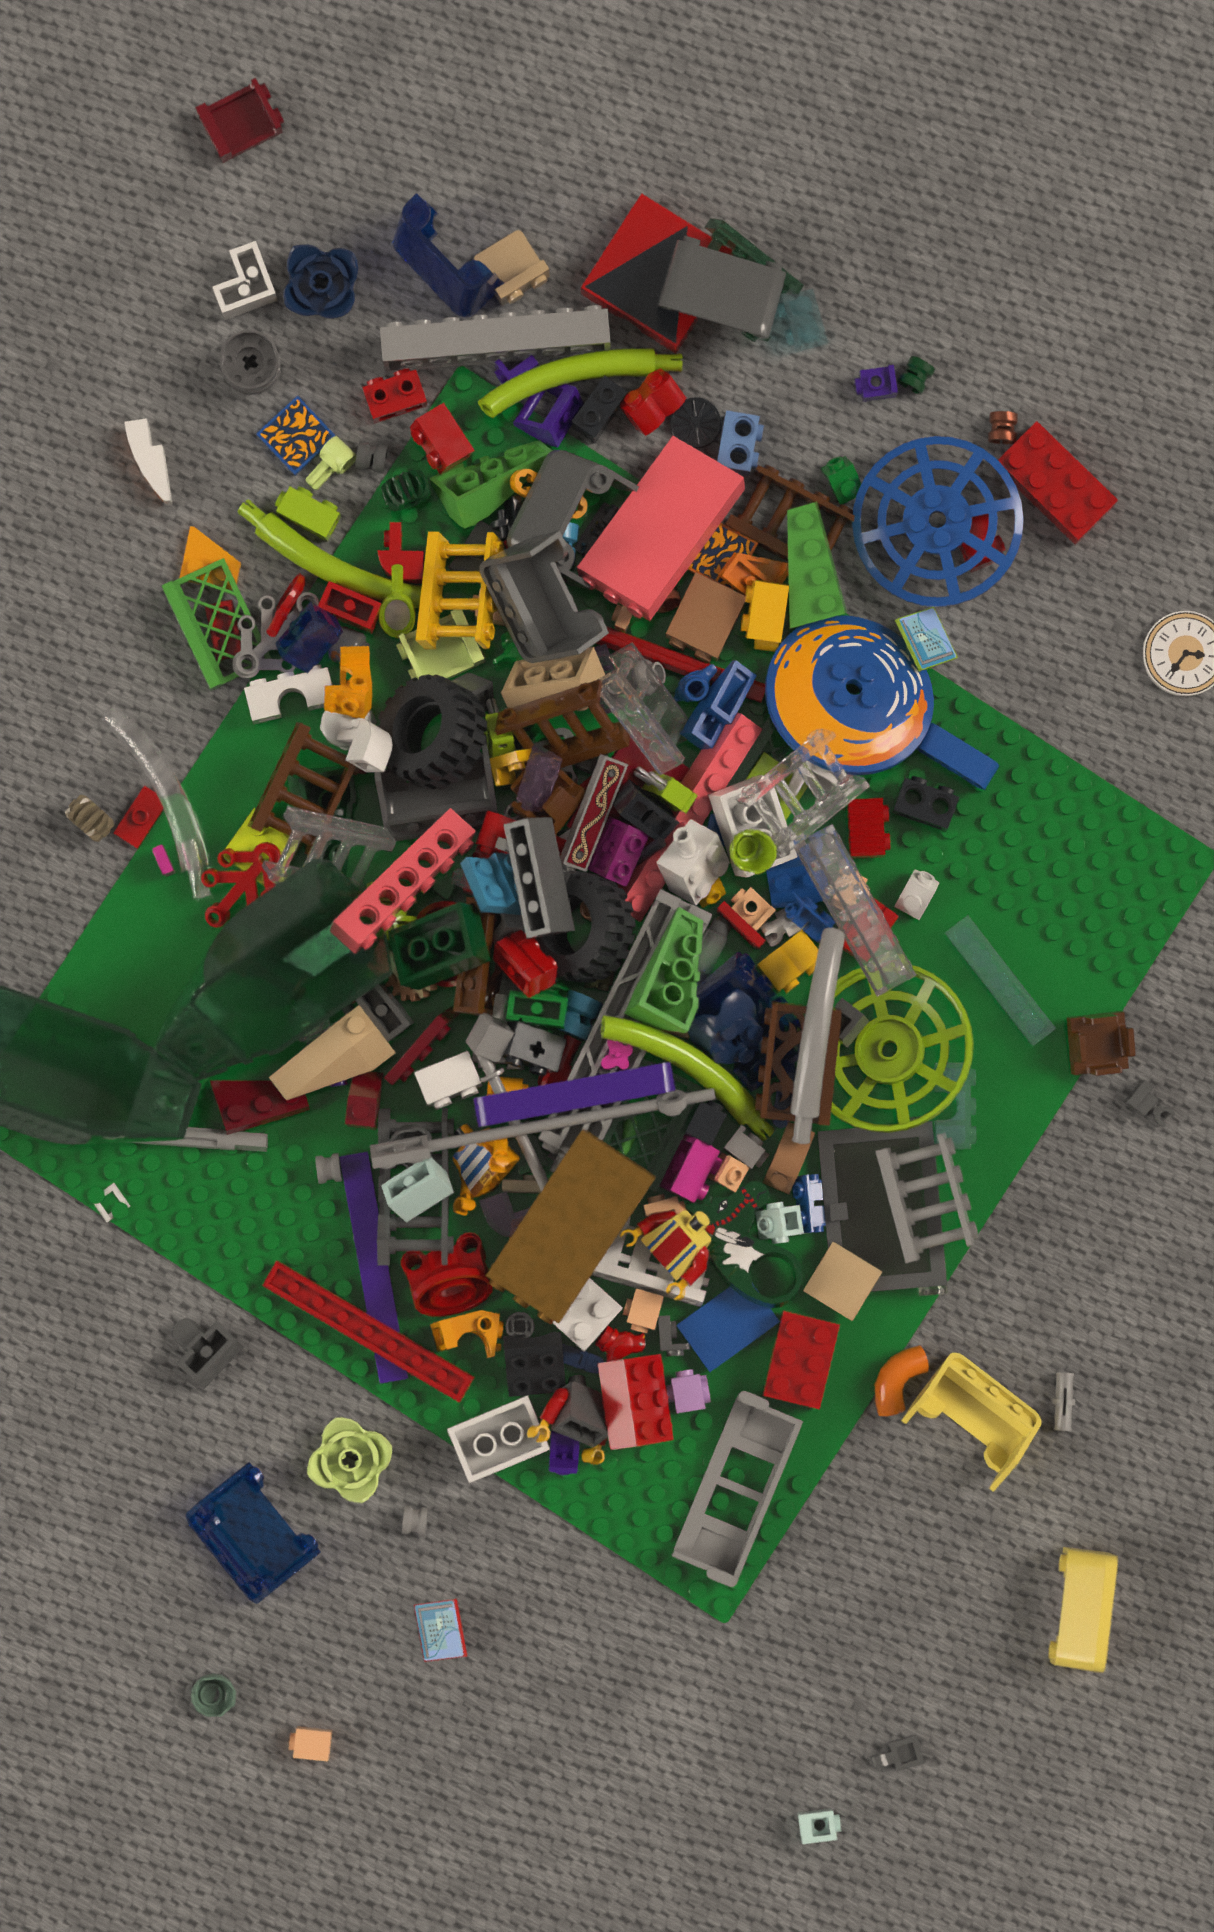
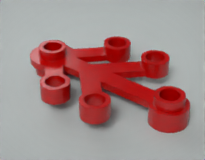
(244, 879)

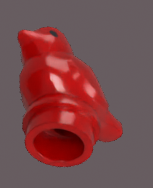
(619, 1344)

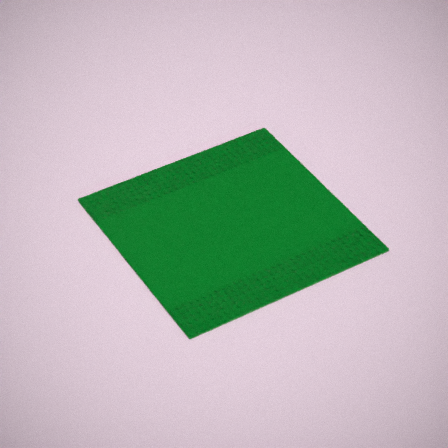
(1044, 861)

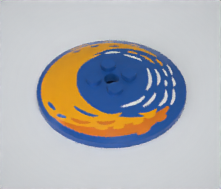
(810, 693)

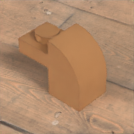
(786, 1161)

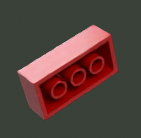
(1057, 483)

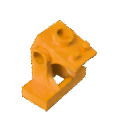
(354, 695)
(450, 1330)

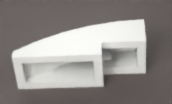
(149, 458)

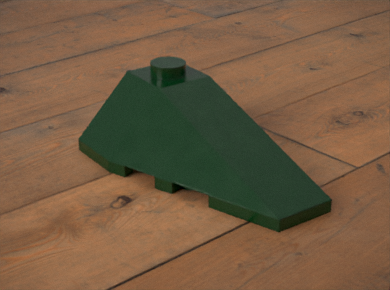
(321, 798)

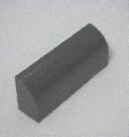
(539, 877)

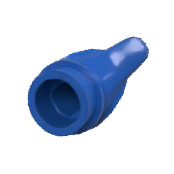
(695, 684)

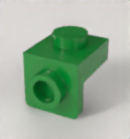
(842, 478)

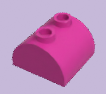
(690, 1169)

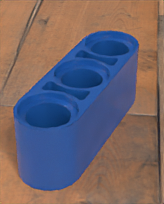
(958, 757)

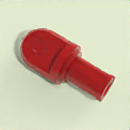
(565, 1068)

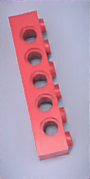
(449, 829)

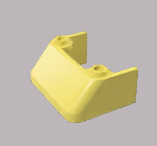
(982, 1409)
(1085, 1609)

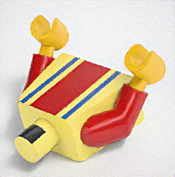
(677, 1243)

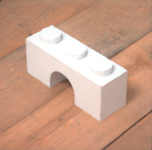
(265, 696)

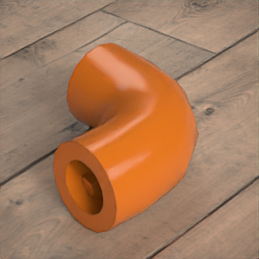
(894, 1375)

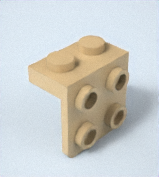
(515, 265)

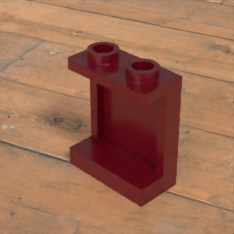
(241, 120)

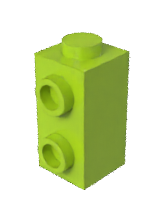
(309, 514)

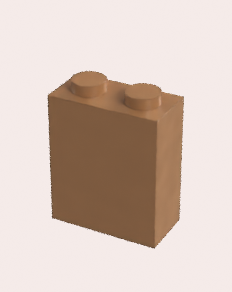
(705, 618)

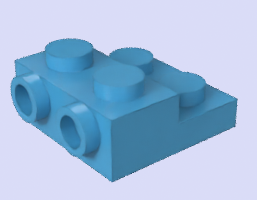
(493, 883)

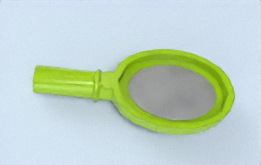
(397, 610)

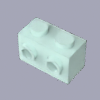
(417, 1189)

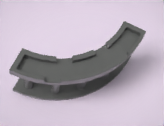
(389, 1222)

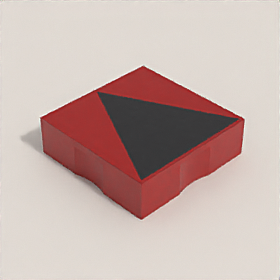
(634, 271)

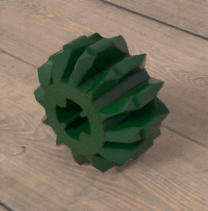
(405, 490)

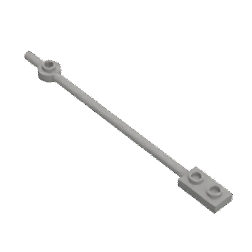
(418, 1148)

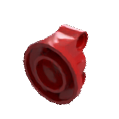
(450, 1287)

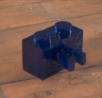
(309, 637)

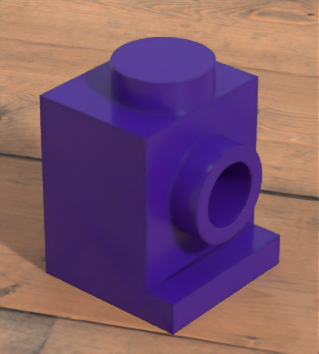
(886, 390)

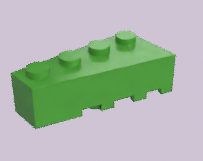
(812, 573)

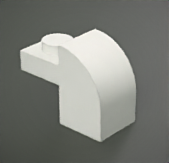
(368, 746)

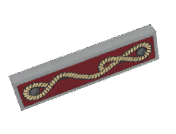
(593, 812)

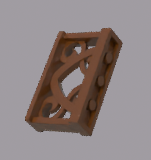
(475, 986)
(773, 1060)

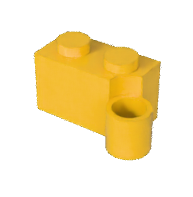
(765, 614)

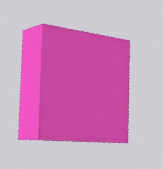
(163, 860)

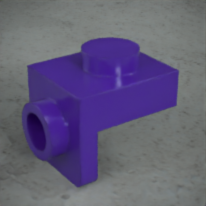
(504, 374)
(563, 1454)

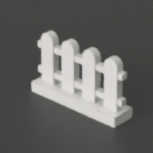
(635, 1274)

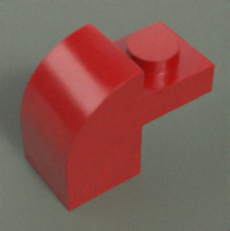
(410, 560)

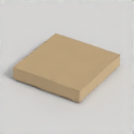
(842, 1281)

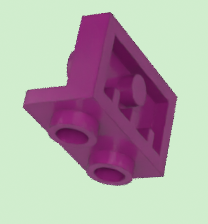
(618, 851)

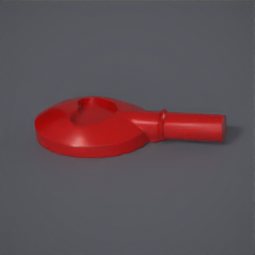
(286, 603)

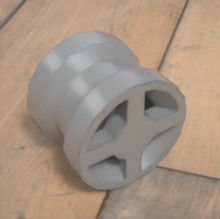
(328, 1168)
(415, 1520)

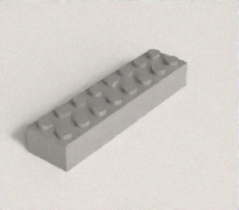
(487, 340)

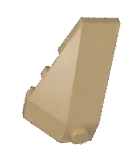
(341, 1052)

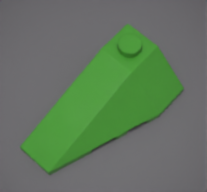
(668, 985)

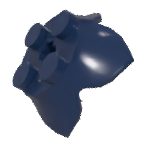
(309, 263)
(730, 1034)

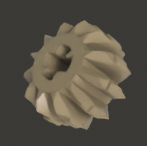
(89, 818)

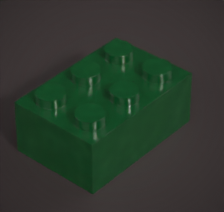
(439, 946)

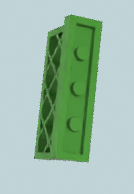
(191, 627)

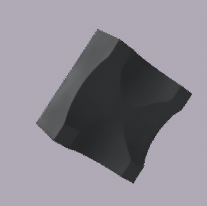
(534, 1364)

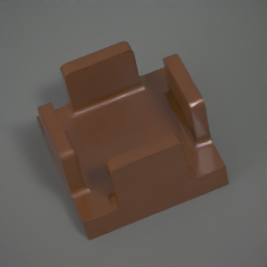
(560, 805)
(1100, 1043)

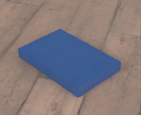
(725, 1327)

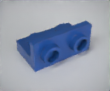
(788, 878)

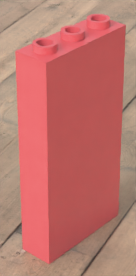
(661, 528)

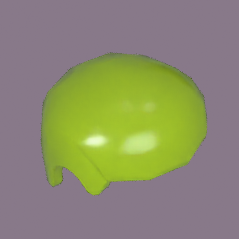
(753, 851)

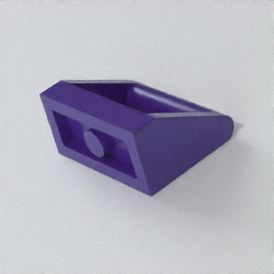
(557, 421)

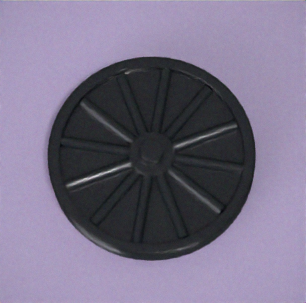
(696, 422)

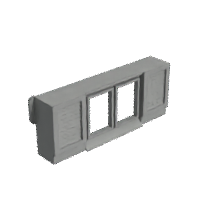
(712, 1542)

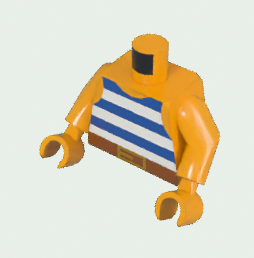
(481, 1168)

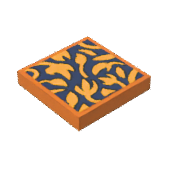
(719, 550)

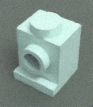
(810, 1834)

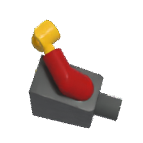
(578, 1415)

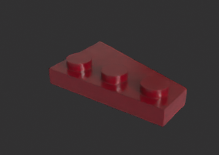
(421, 1048)
(253, 1103)

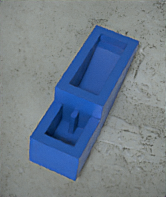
(718, 706)

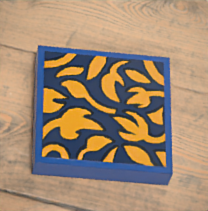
(295, 435)

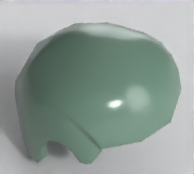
(204, 1692)

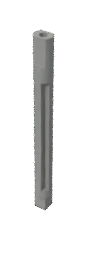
(218, 1140)

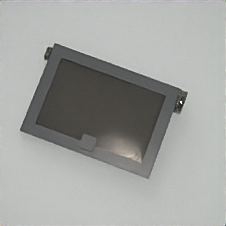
(860, 1211)

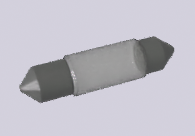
(712, 945)

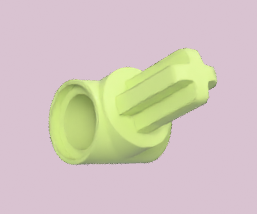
(335, 458)

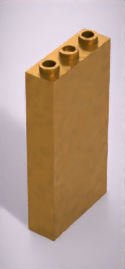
(570, 1227)

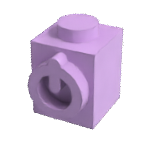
(688, 1391)

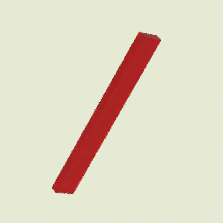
(368, 1331)

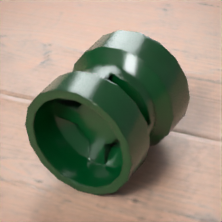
(916, 374)

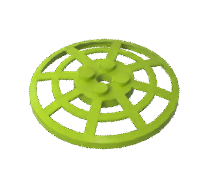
(909, 1053)

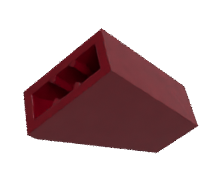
(364, 1101)

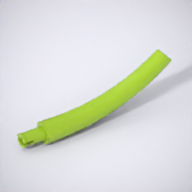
(577, 368)
(317, 561)
(694, 1063)

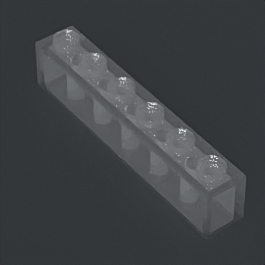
(855, 910)

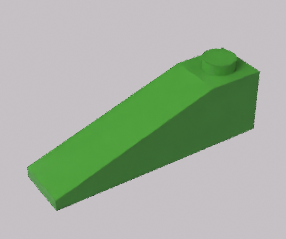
(480, 489)

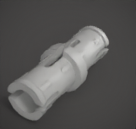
(1063, 1422)

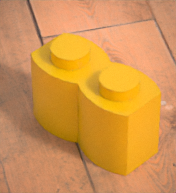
(790, 962)

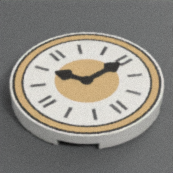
(1181, 653)

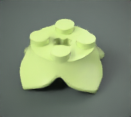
(327, 1464)

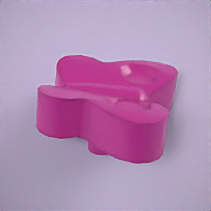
(617, 1055)

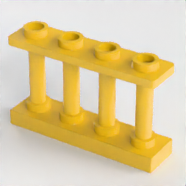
(436, 577)

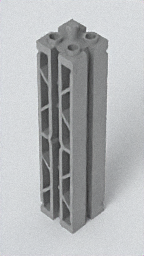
(596, 1048)

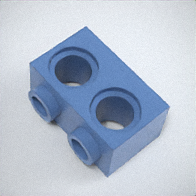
(732, 442)

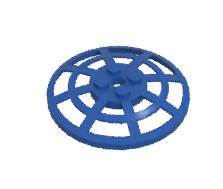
(943, 539)

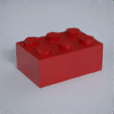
(801, 1360)
(635, 1401)

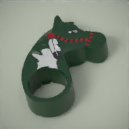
(735, 1250)

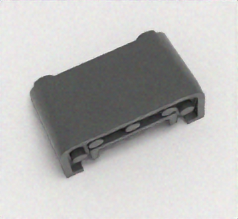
(722, 288)

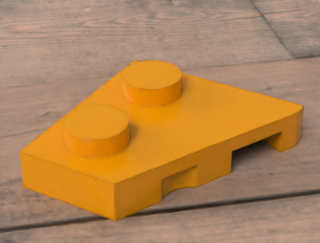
(203, 551)

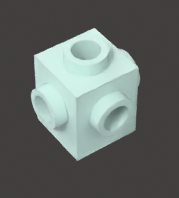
(779, 1222)

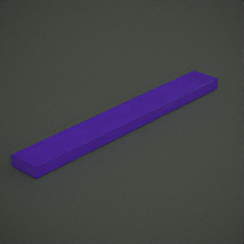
(374, 1277)

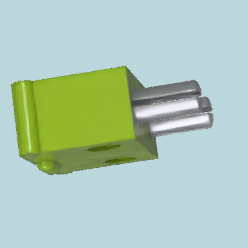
(496, 744)
(667, 790)

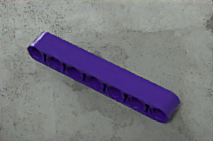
(574, 1094)

